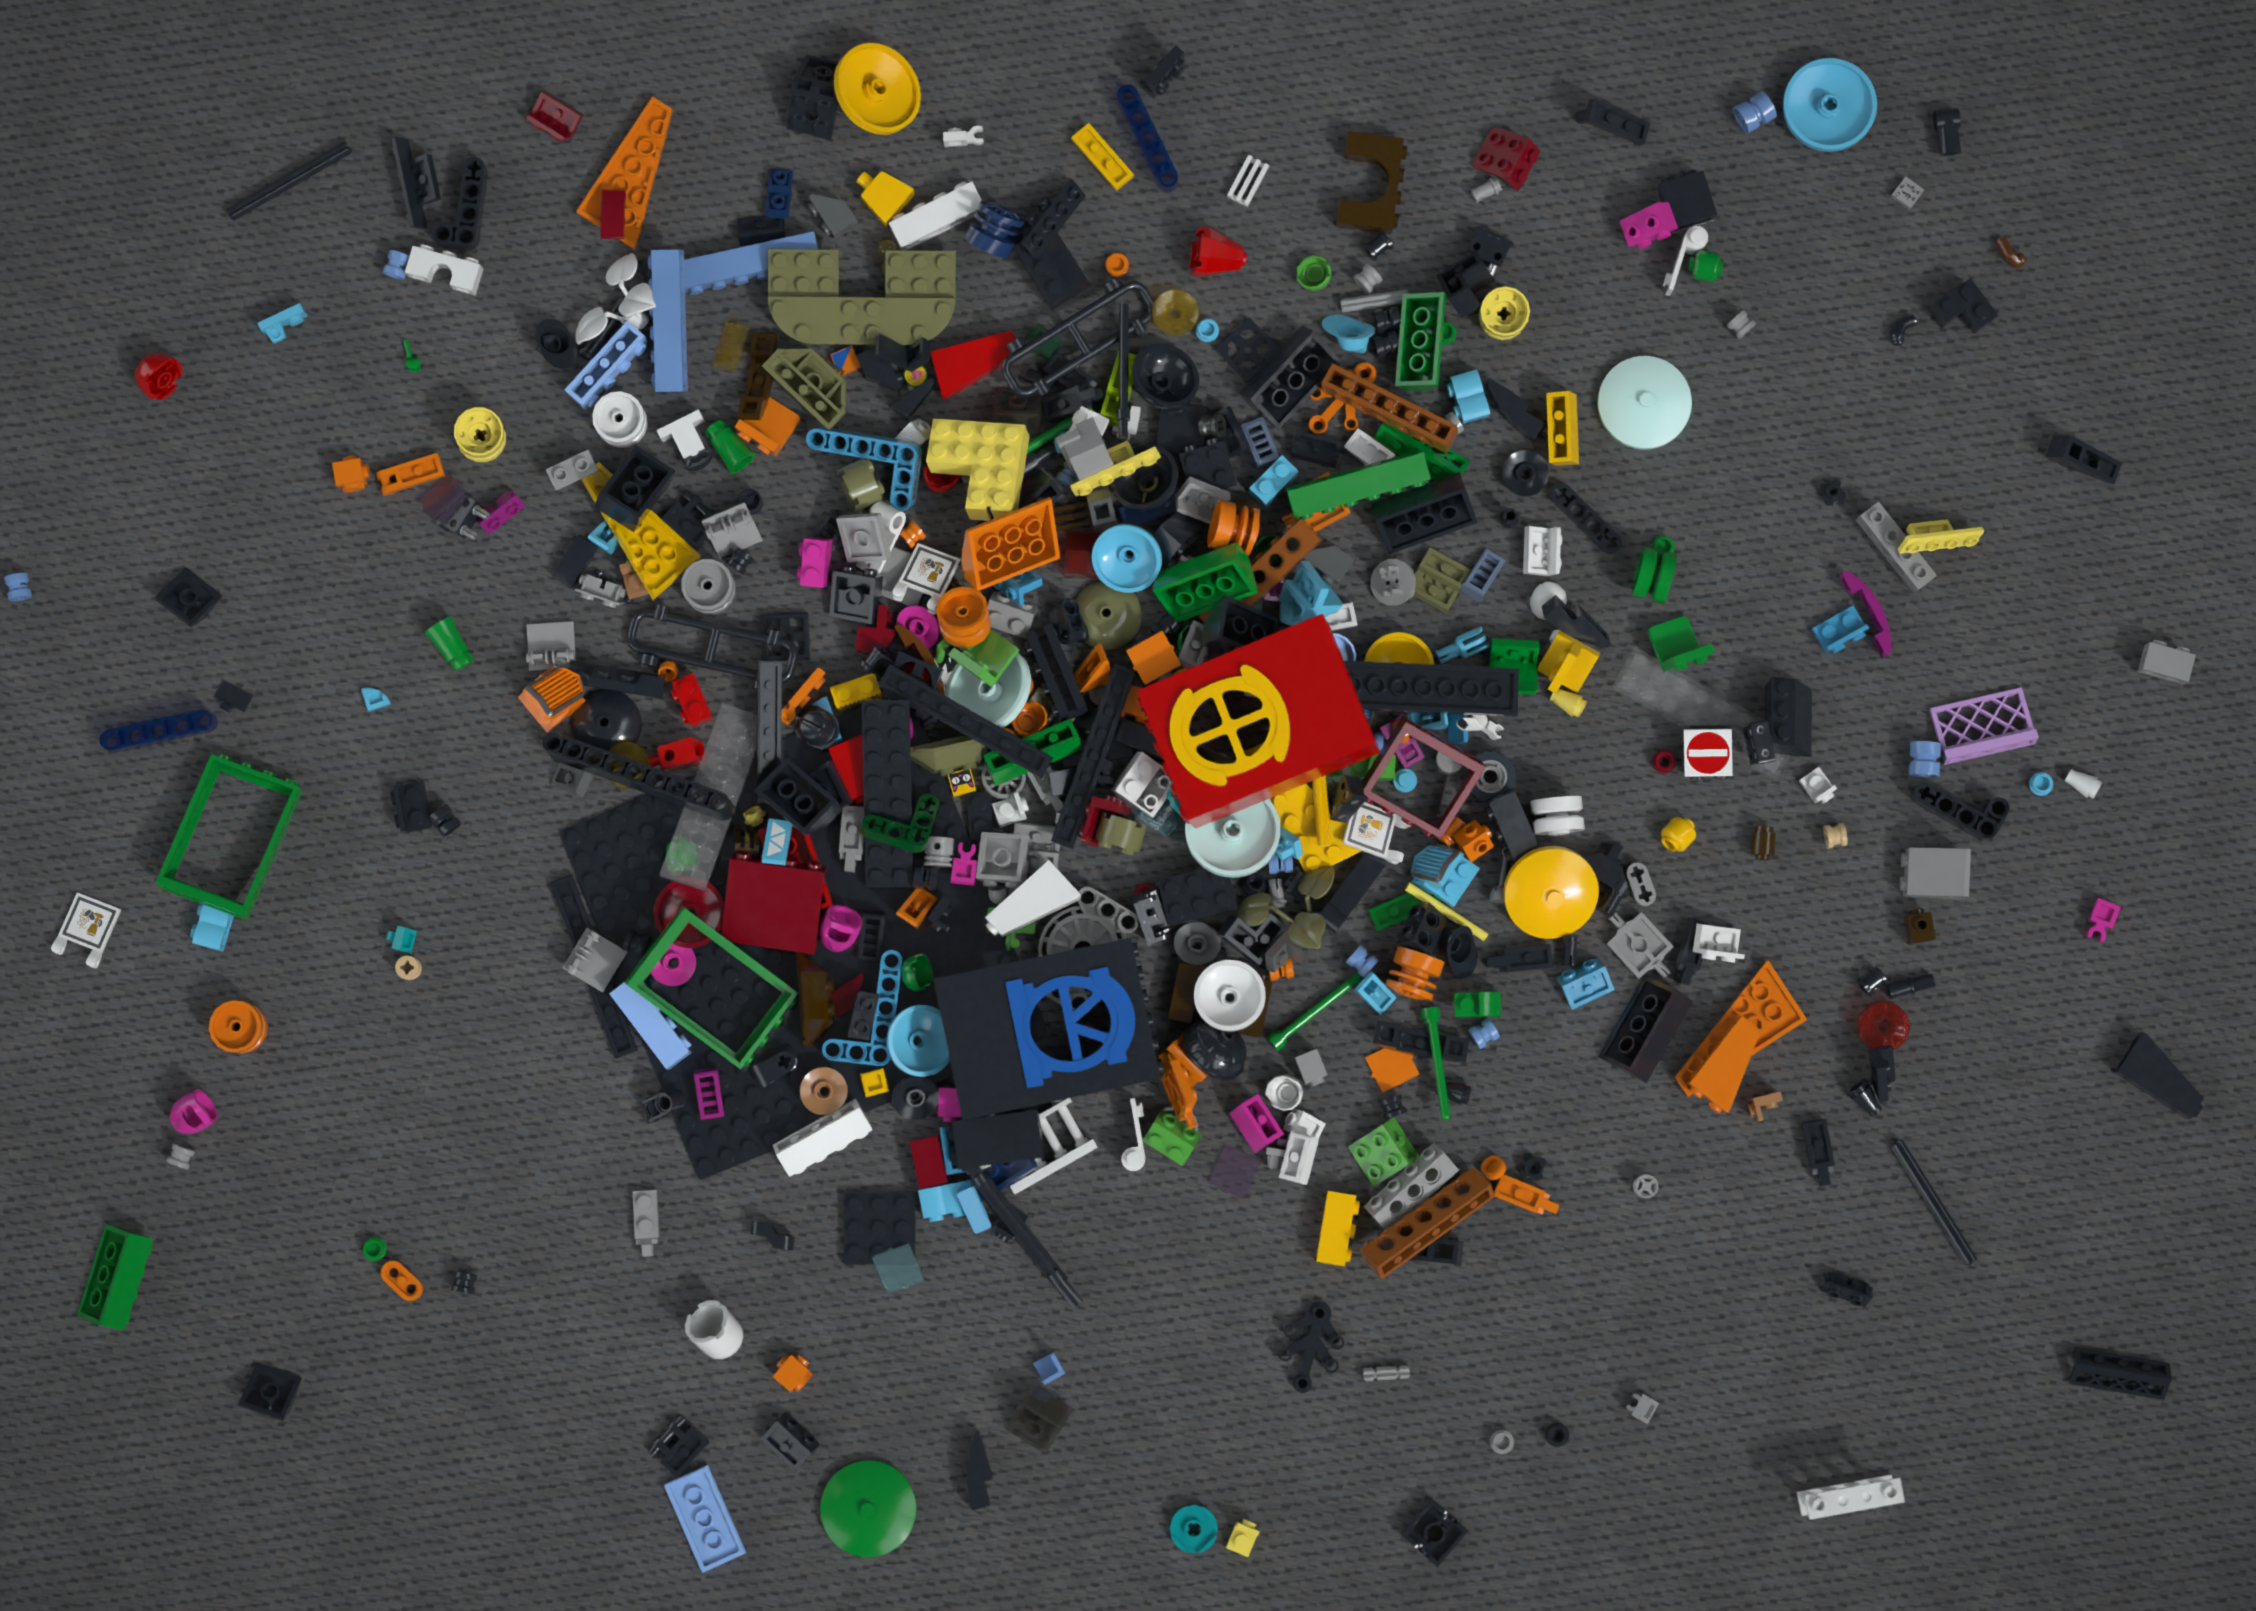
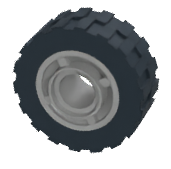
(1504, 771)

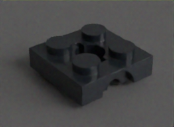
(1164, 71)
(1432, 1515)

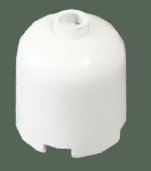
(714, 1330)

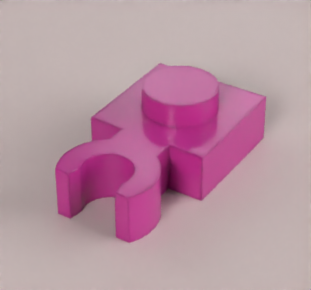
(964, 869)
(2103, 916)

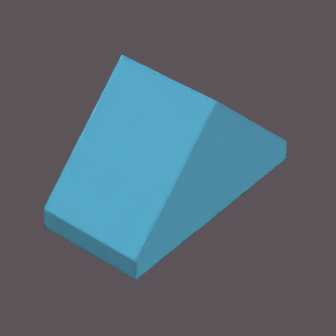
(604, 538)
(1429, 721)
(1375, 993)

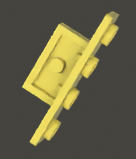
(1124, 465)
(1937, 535)

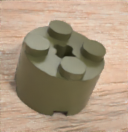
(860, 484)
(1120, 832)

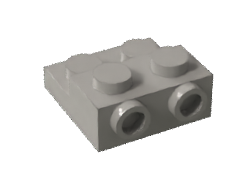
(1002, 859)

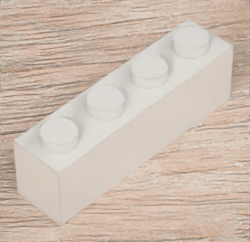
(935, 217)
(822, 1138)

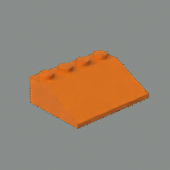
(1010, 545)

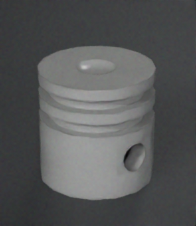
(1446, 765)
(939, 857)

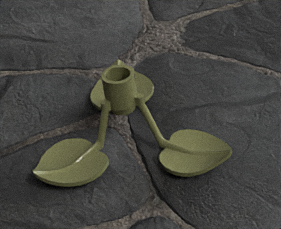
(1307, 927)

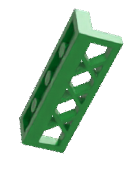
(1438, 464)

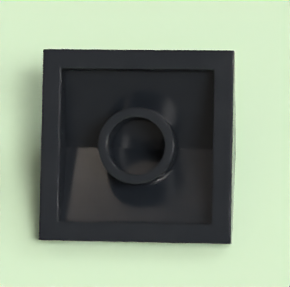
(188, 597)
(270, 1392)

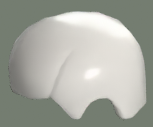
(1544, 593)
(1284, 1092)

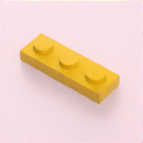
(1102, 157)

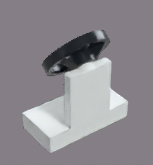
(687, 440)

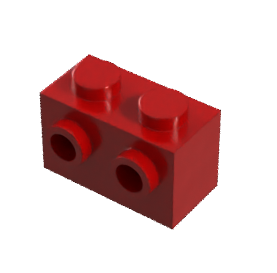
(692, 699)

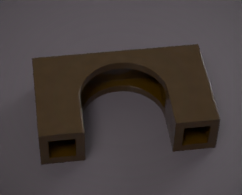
(1387, 154)
(1183, 1004)

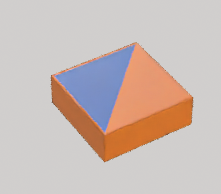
(846, 360)

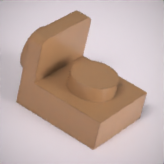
(632, 581)
(1767, 1101)

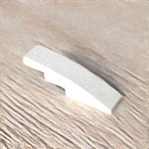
(1369, 450)

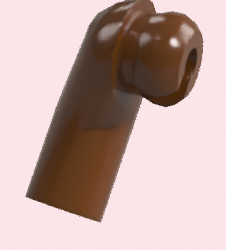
(2008, 253)

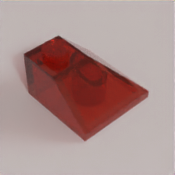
(1079, 554)

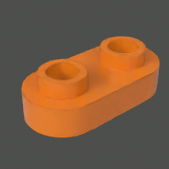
(402, 1280)

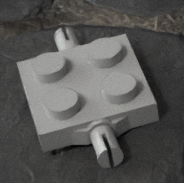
(1639, 945)

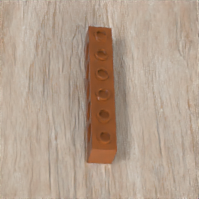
(1389, 408)
(1307, 539)
(1423, 1234)

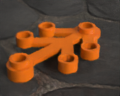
(1337, 404)

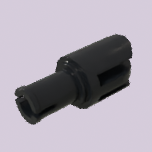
(1035, 458)

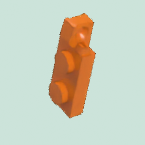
(801, 697)
(1524, 1195)

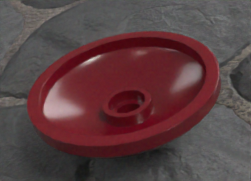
(707, 905)

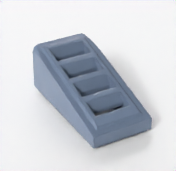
(1266, 460)
(1474, 591)

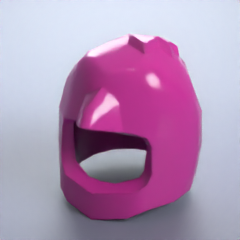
(839, 928)
(193, 1112)

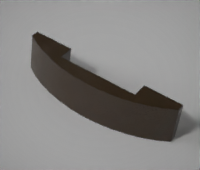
(759, 381)

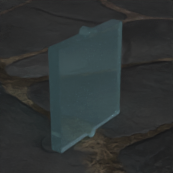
(898, 1268)

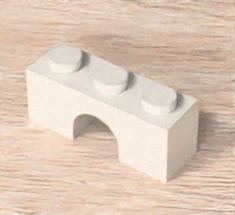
(425, 262)

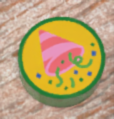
(916, 377)

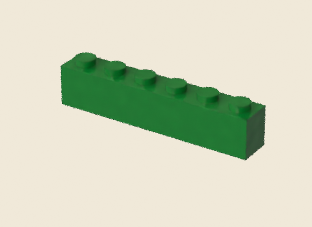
(1358, 483)

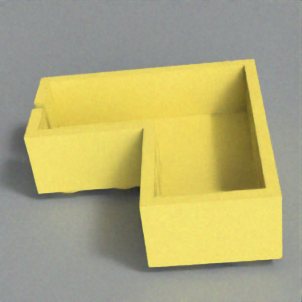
(988, 454)

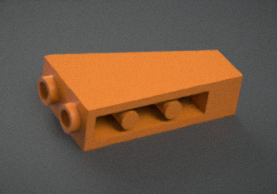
(1725, 1066)

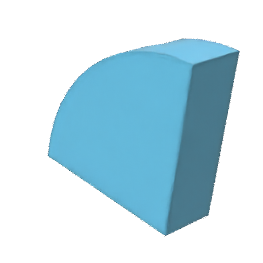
(374, 699)

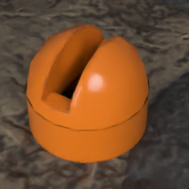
(663, 670)

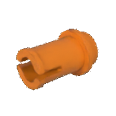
(1455, 826)

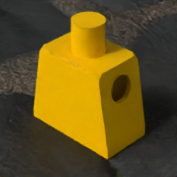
(884, 195)

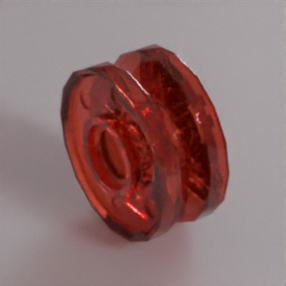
(1897, 1025)

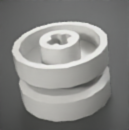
(621, 433)
(1557, 818)

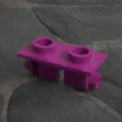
(509, 506)

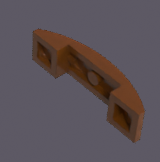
(909, 640)

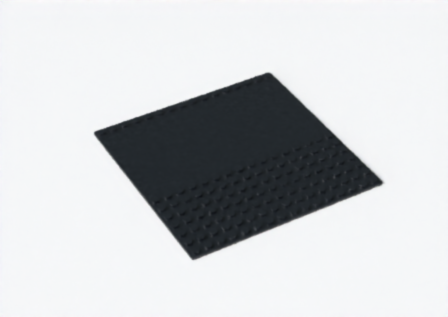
(619, 871)

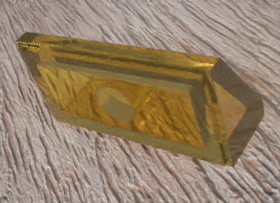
(731, 347)

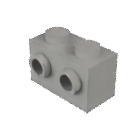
(2166, 662)

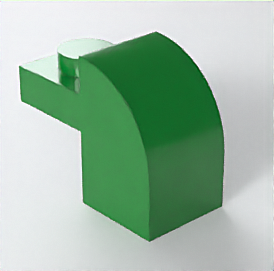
(1477, 1004)

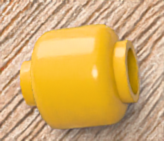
(1678, 834)

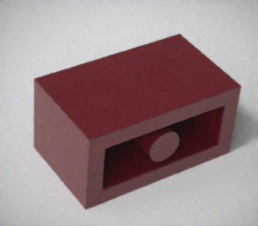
(929, 1162)

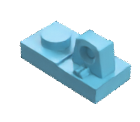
(274, 325)
(1288, 845)

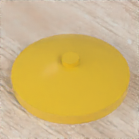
(877, 88)
(1550, 892)

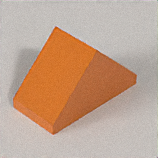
(1093, 671)
(917, 907)

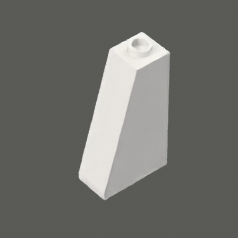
(1036, 898)

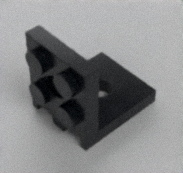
(814, 90)

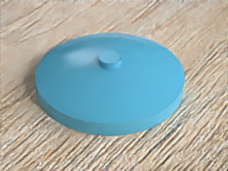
(1829, 104)

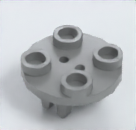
(1390, 571)

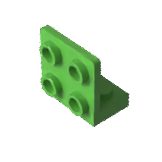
(987, 658)
(1383, 1152)

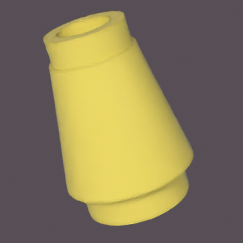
(1569, 702)

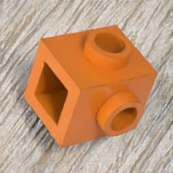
(1473, 840)

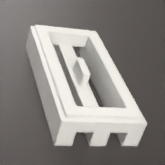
(1257, 163)

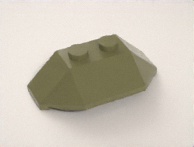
(810, 382)
(949, 755)

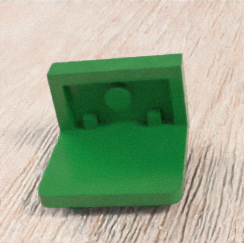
(1677, 645)
(1517, 654)

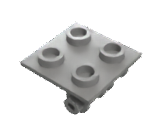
(731, 529)
(550, 645)
(594, 960)

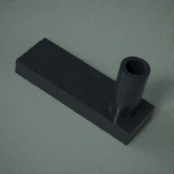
(1614, 121)

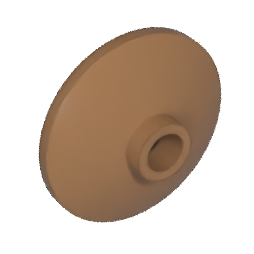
(811, 1088)

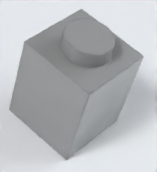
(1311, 1067)

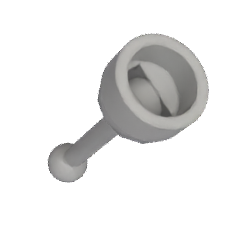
(1497, 892)

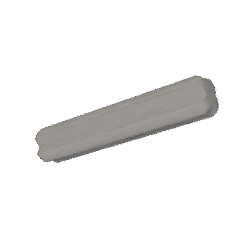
(1372, 301)

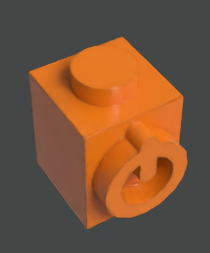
(351, 474)
(793, 1372)

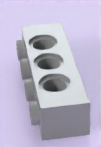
(1888, 538)
(1425, 1178)

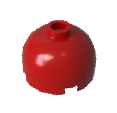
(157, 374)

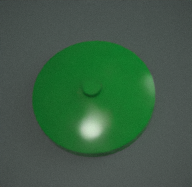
(868, 1508)

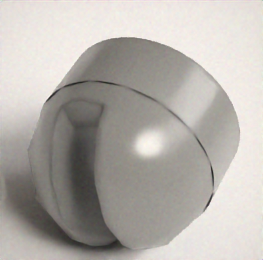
(998, 894)

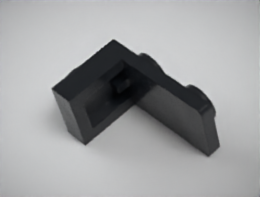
(905, 357)

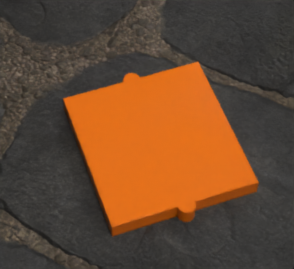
(1153, 657)
(1391, 1068)

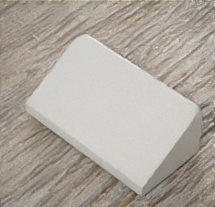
(1298, 1158)

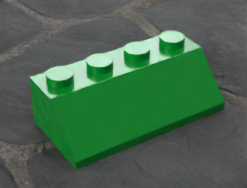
(1420, 341)
(1202, 581)
(115, 1277)

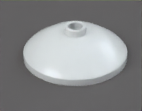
(1224, 979)

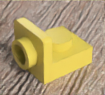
(1243, 1537)

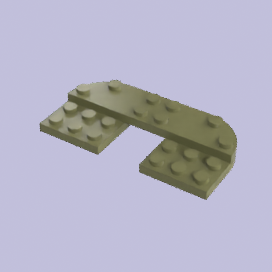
(809, 309)

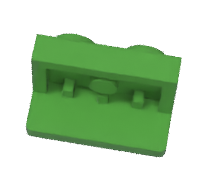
(1172, 1137)

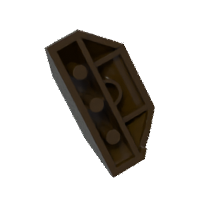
(815, 999)

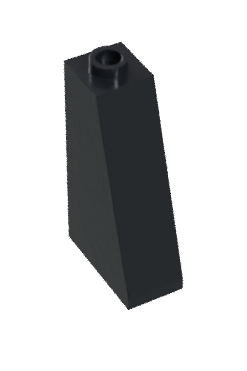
(2158, 1077)

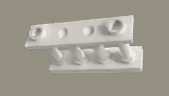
(1061, 1156)
(1850, 1496)

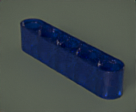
(1145, 127)
(147, 731)

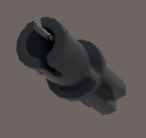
(1910, 986)

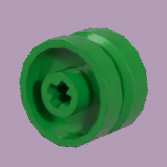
(1652, 574)

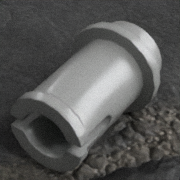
(1486, 189)
(1276, 893)

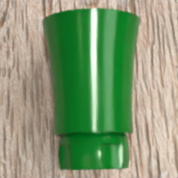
(729, 447)
(450, 643)

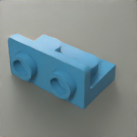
(1019, 585)
(1840, 629)
(1585, 983)

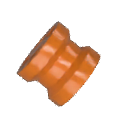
(912, 534)

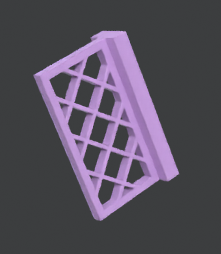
(1991, 744)

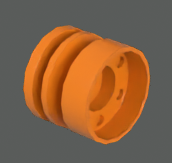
(1232, 527)
(1414, 974)

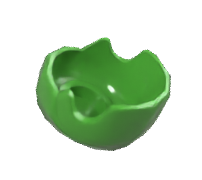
(1314, 273)

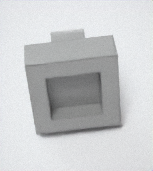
(1644, 1408)

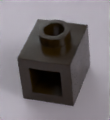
(1919, 926)

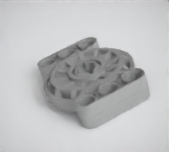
(1085, 927)

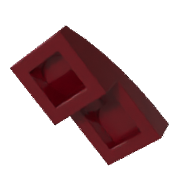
(613, 214)

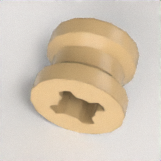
(1835, 835)
(413, 968)

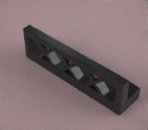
(2122, 1369)

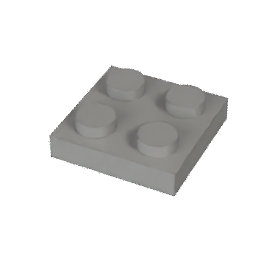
(864, 537)

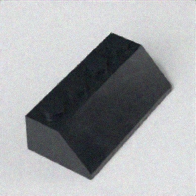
(1290, 377)
(1424, 513)
(1645, 1028)

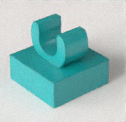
(402, 939)

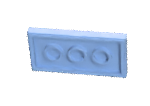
(705, 1518)

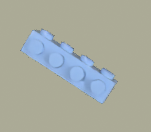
(606, 365)
(652, 1026)

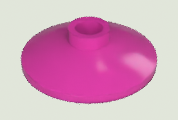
(910, 619)
(675, 975)

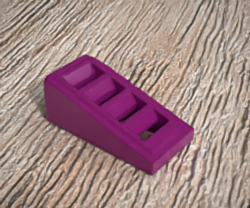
(707, 1072)

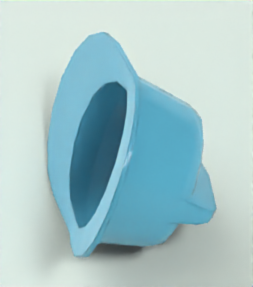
(1349, 332)

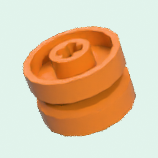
(963, 617)
(252, 1029)

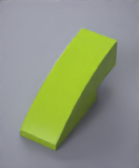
(1111, 400)

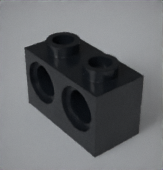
(1422, 929)

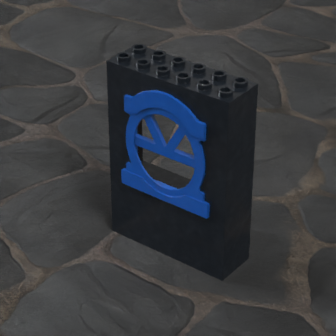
(991, 1039)

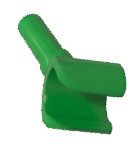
(412, 363)

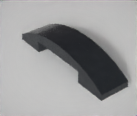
(1418, 1043)

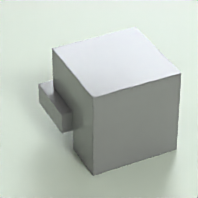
(1085, 449)

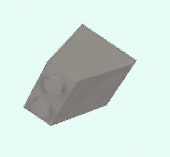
(1936, 873)

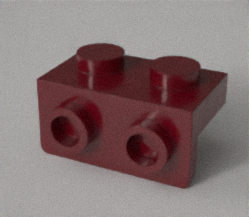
(554, 117)

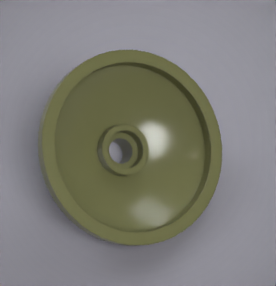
(1116, 629)

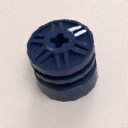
(992, 233)

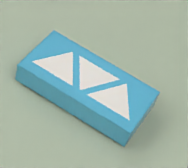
(777, 842)

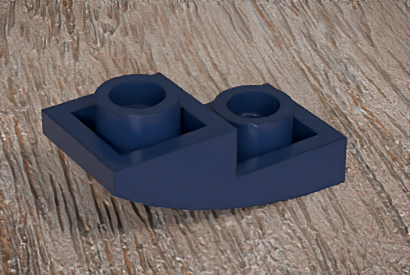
(779, 193)

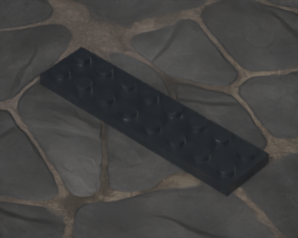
(1435, 688)
(887, 787)

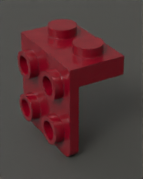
(1507, 157)
(1094, 811)

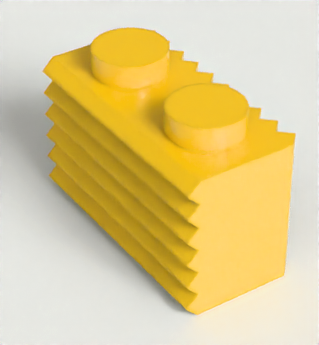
(853, 691)

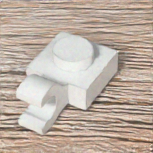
(957, 137)

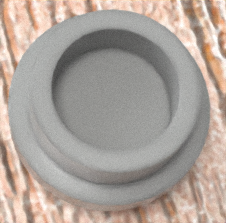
(1501, 1441)

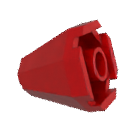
(1215, 254)

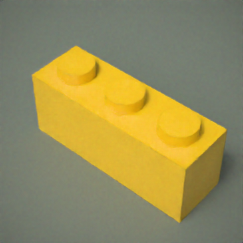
(1562, 428)
(1337, 1228)

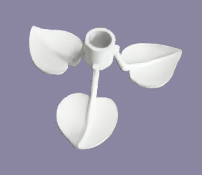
(632, 308)

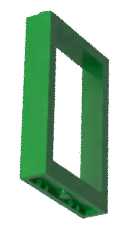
(185, 832)
(758, 1036)

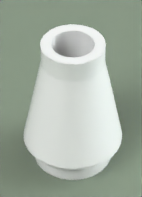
(2084, 783)

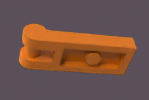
(411, 474)

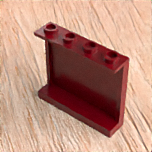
(773, 903)

